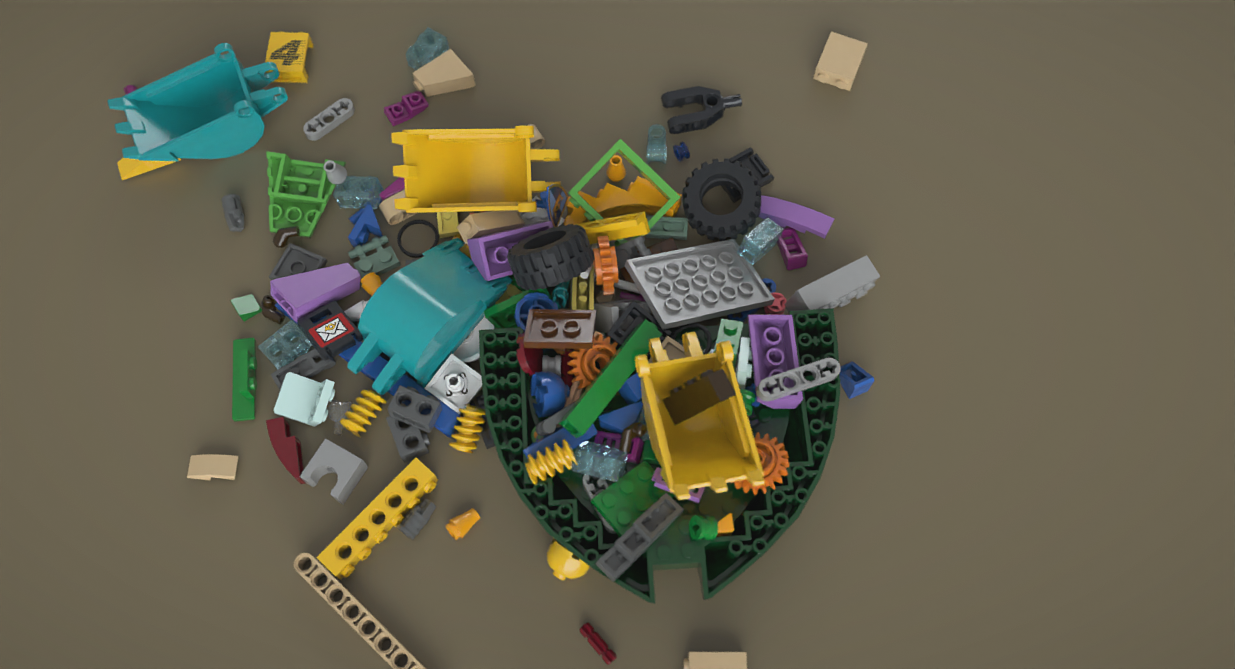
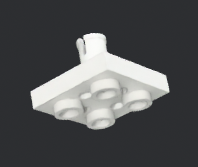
(455, 383)

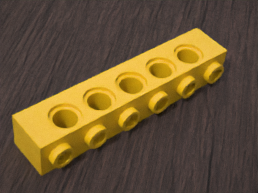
(332, 557)

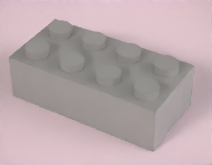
(836, 288)

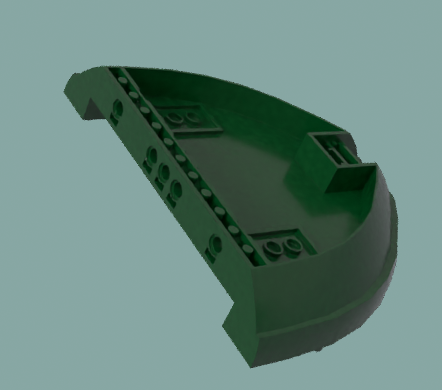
(757, 519)

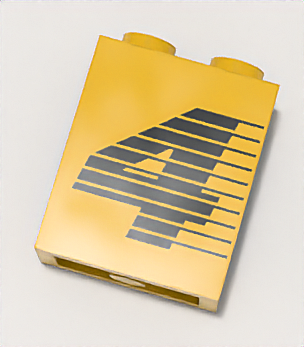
(289, 54)

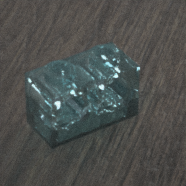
(426, 48)
(358, 192)
(760, 241)
(282, 342)
(600, 461)

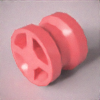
(779, 302)

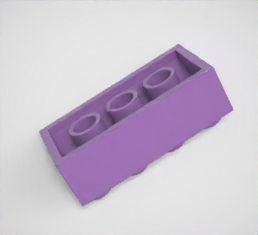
(491, 250)
(774, 353)

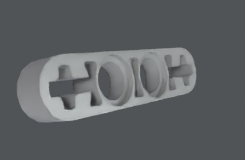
(797, 377)

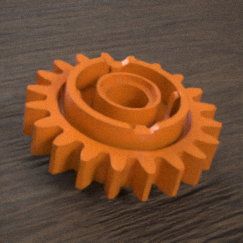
(605, 265)
(584, 360)
(773, 462)

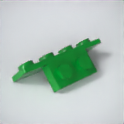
(244, 379)

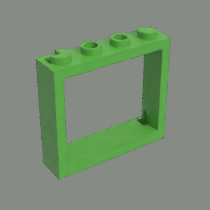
(640, 166)

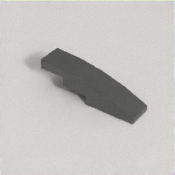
(639, 537)

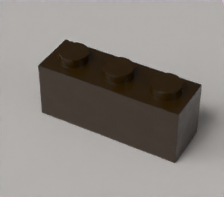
(698, 395)

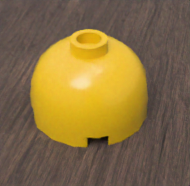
(565, 562)

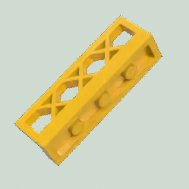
(617, 227)

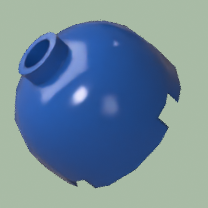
(531, 301)
(549, 393)

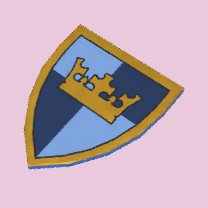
(554, 201)

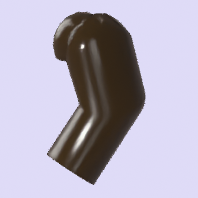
(283, 235)
(269, 310)
(629, 433)

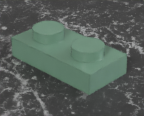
(669, 228)

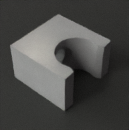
(610, 311)
(334, 459)

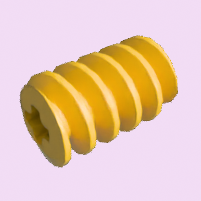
(362, 411)
(467, 429)
(550, 461)

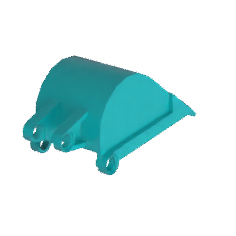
(200, 110)
(424, 314)

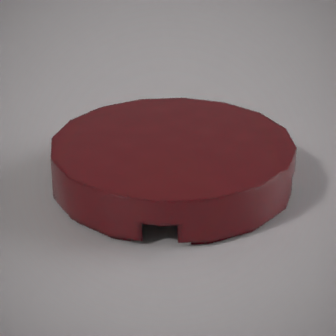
(529, 358)

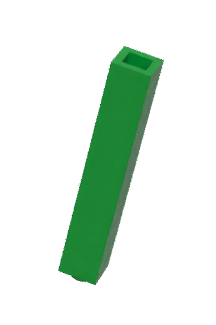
(609, 380)

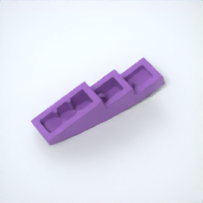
(795, 216)

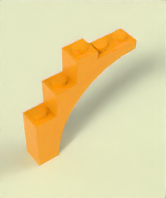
(615, 201)

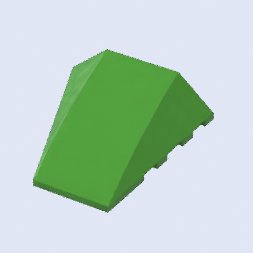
(297, 193)

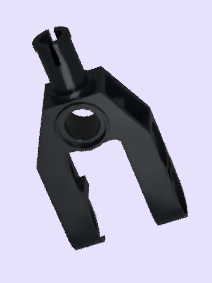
(702, 96)

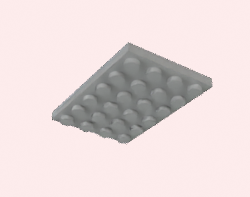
(698, 283)

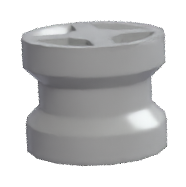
(552, 364)

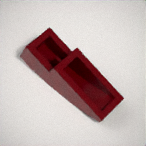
(286, 446)

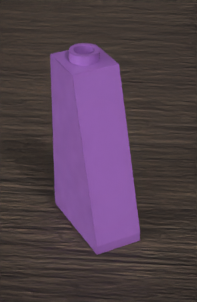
(311, 290)

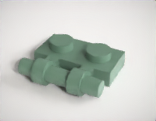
(379, 262)

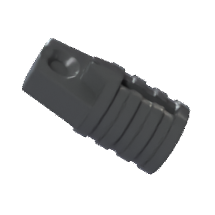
(233, 212)
(417, 519)

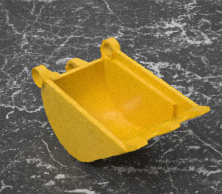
(469, 170)
(709, 446)

